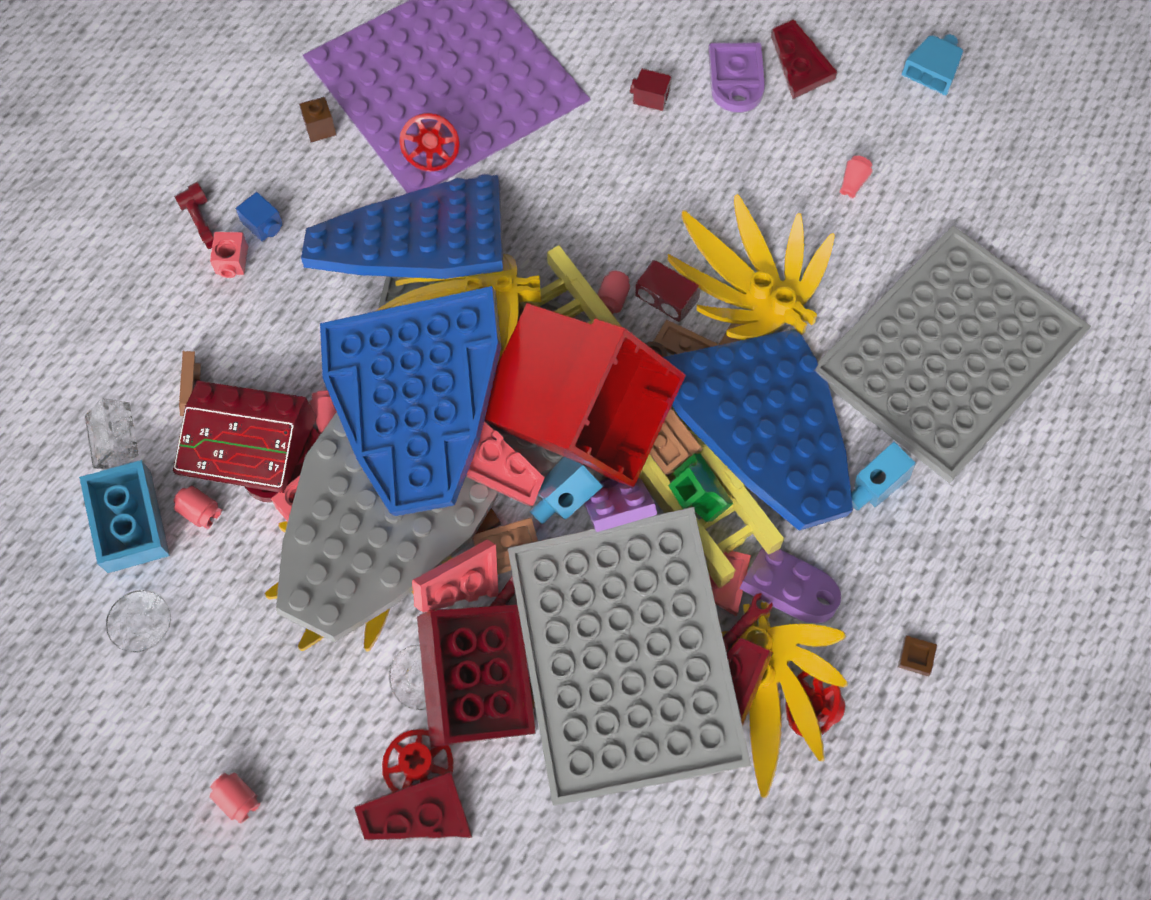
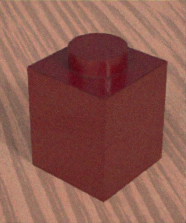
(651, 89)

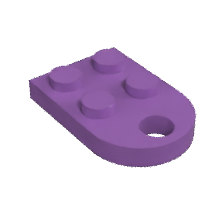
(736, 71)
(619, 504)
(792, 586)

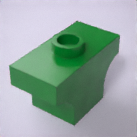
(699, 488)

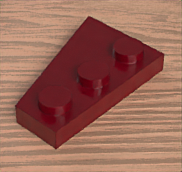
(800, 59)
(747, 668)
(417, 811)

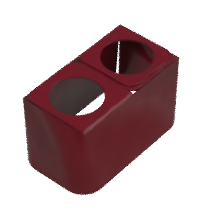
(670, 287)

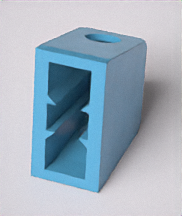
(934, 63)
(898, 470)
(565, 490)

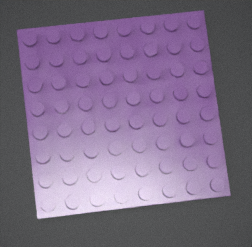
(451, 60)

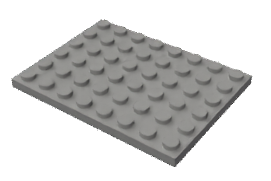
(951, 352)
(626, 658)

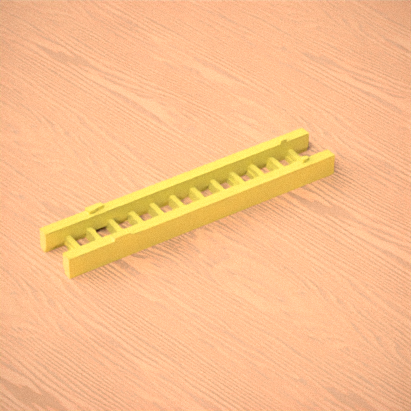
(652, 476)

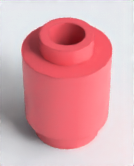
(614, 290)
(196, 507)
(234, 797)

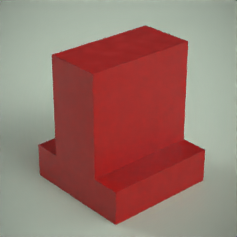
(583, 391)

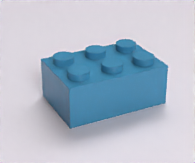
(124, 516)

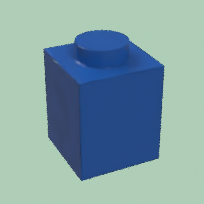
(259, 216)

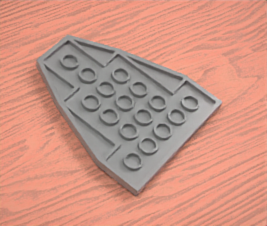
(348, 553)

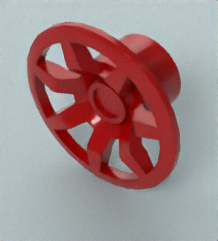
(430, 140)
(827, 704)
(414, 759)

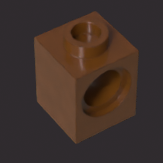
(317, 119)

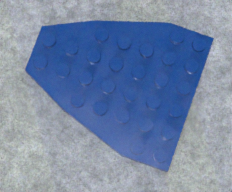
(420, 234)
(414, 392)
(769, 423)

